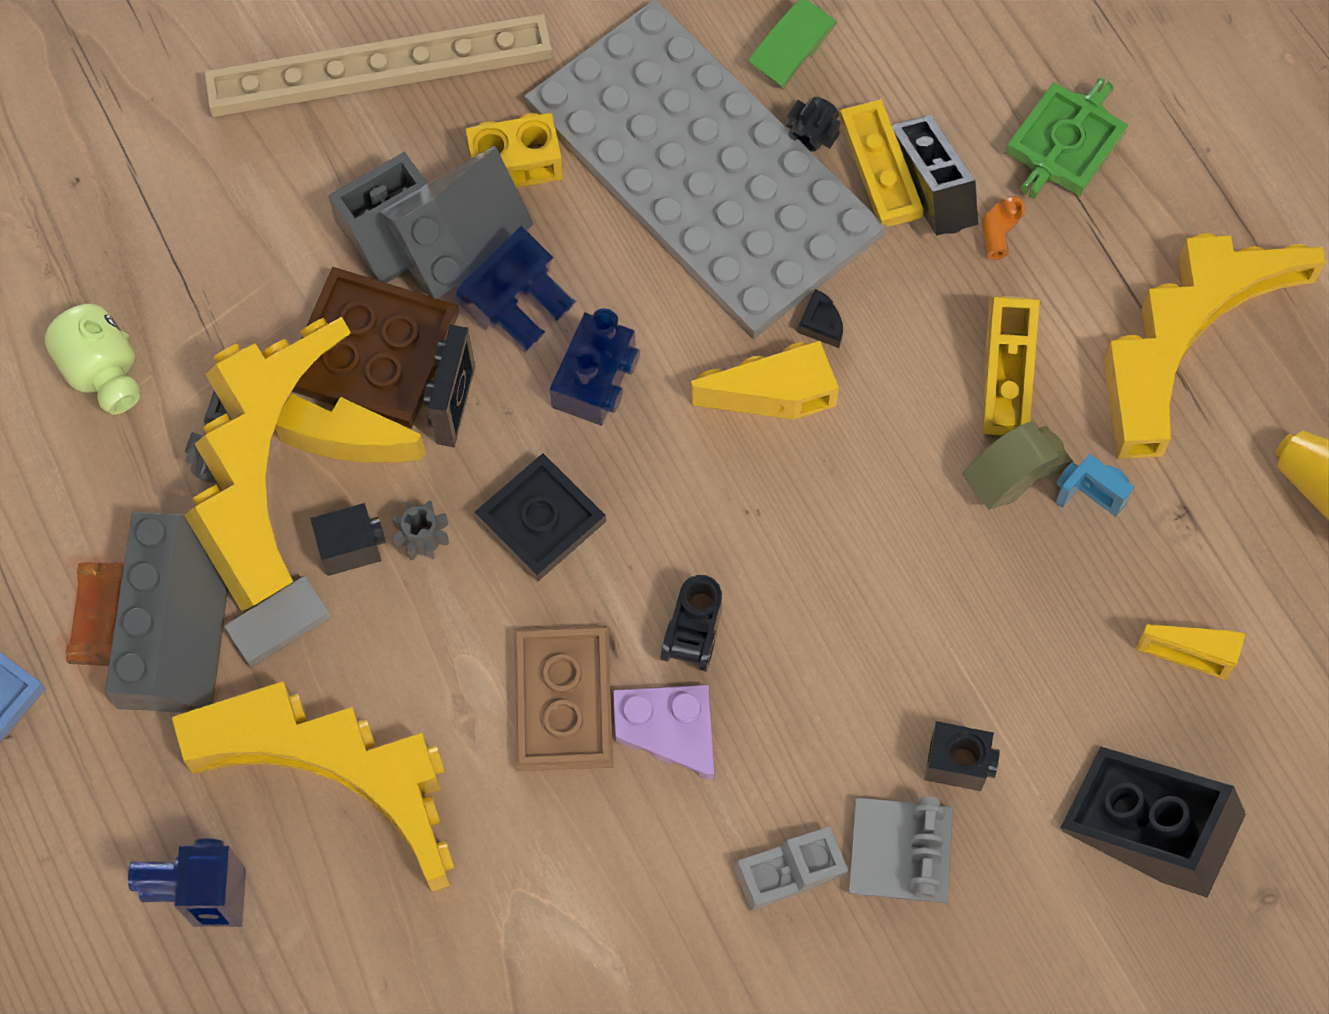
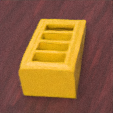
(1197, 648)

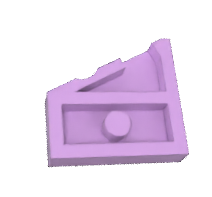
(668, 724)

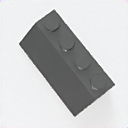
(166, 619)

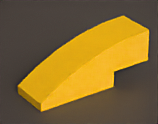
(346, 433)

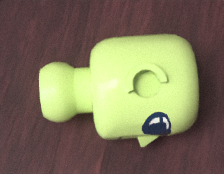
(94, 356)

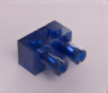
(497, 284)
(595, 367)
(202, 883)

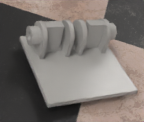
(901, 849)

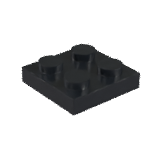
(449, 392)
(540, 517)

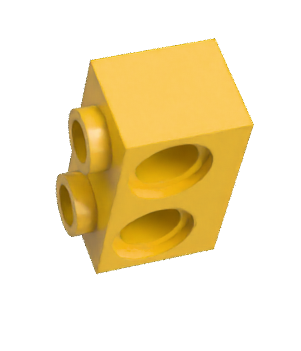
(512, 141)

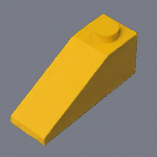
(1009, 362)

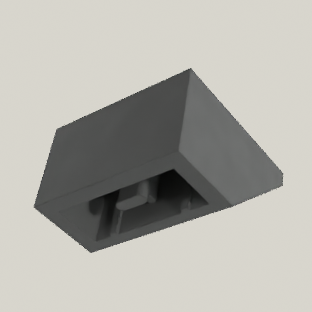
(358, 215)

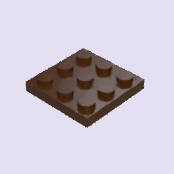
(388, 350)

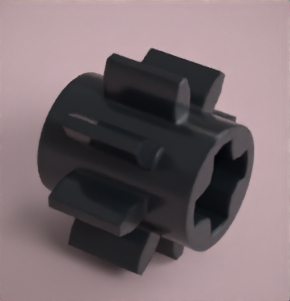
(814, 123)

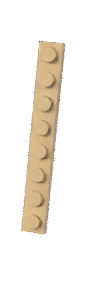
(378, 65)

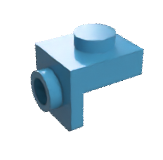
(1099, 482)

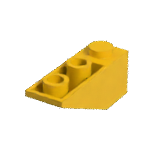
(774, 386)

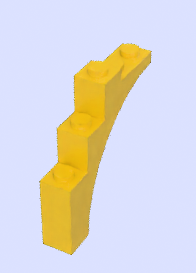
(1213, 282)
(236, 521)
(266, 730)

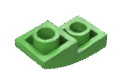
(792, 41)

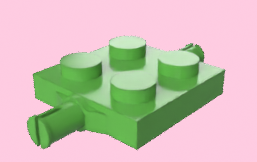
(1067, 138)

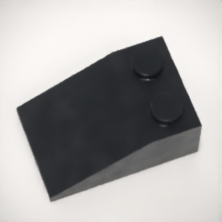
(1156, 819)

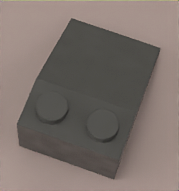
(456, 222)

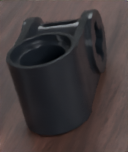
(693, 631)

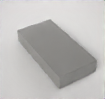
(277, 621)

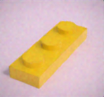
(881, 163)

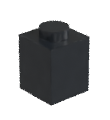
(348, 539)

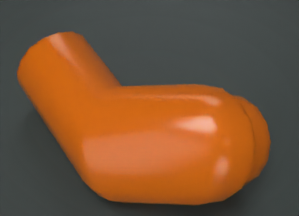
(998, 223)

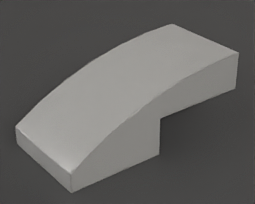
(790, 869)

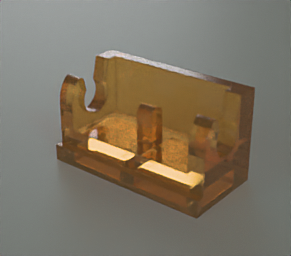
(94, 613)

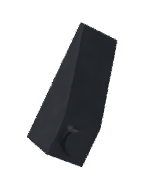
(939, 176)

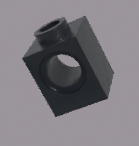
(942, 767)

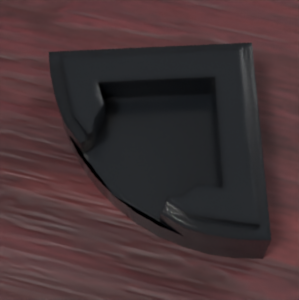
(822, 320)

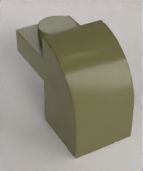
(1016, 463)

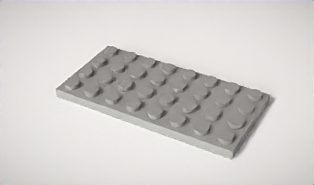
(706, 168)

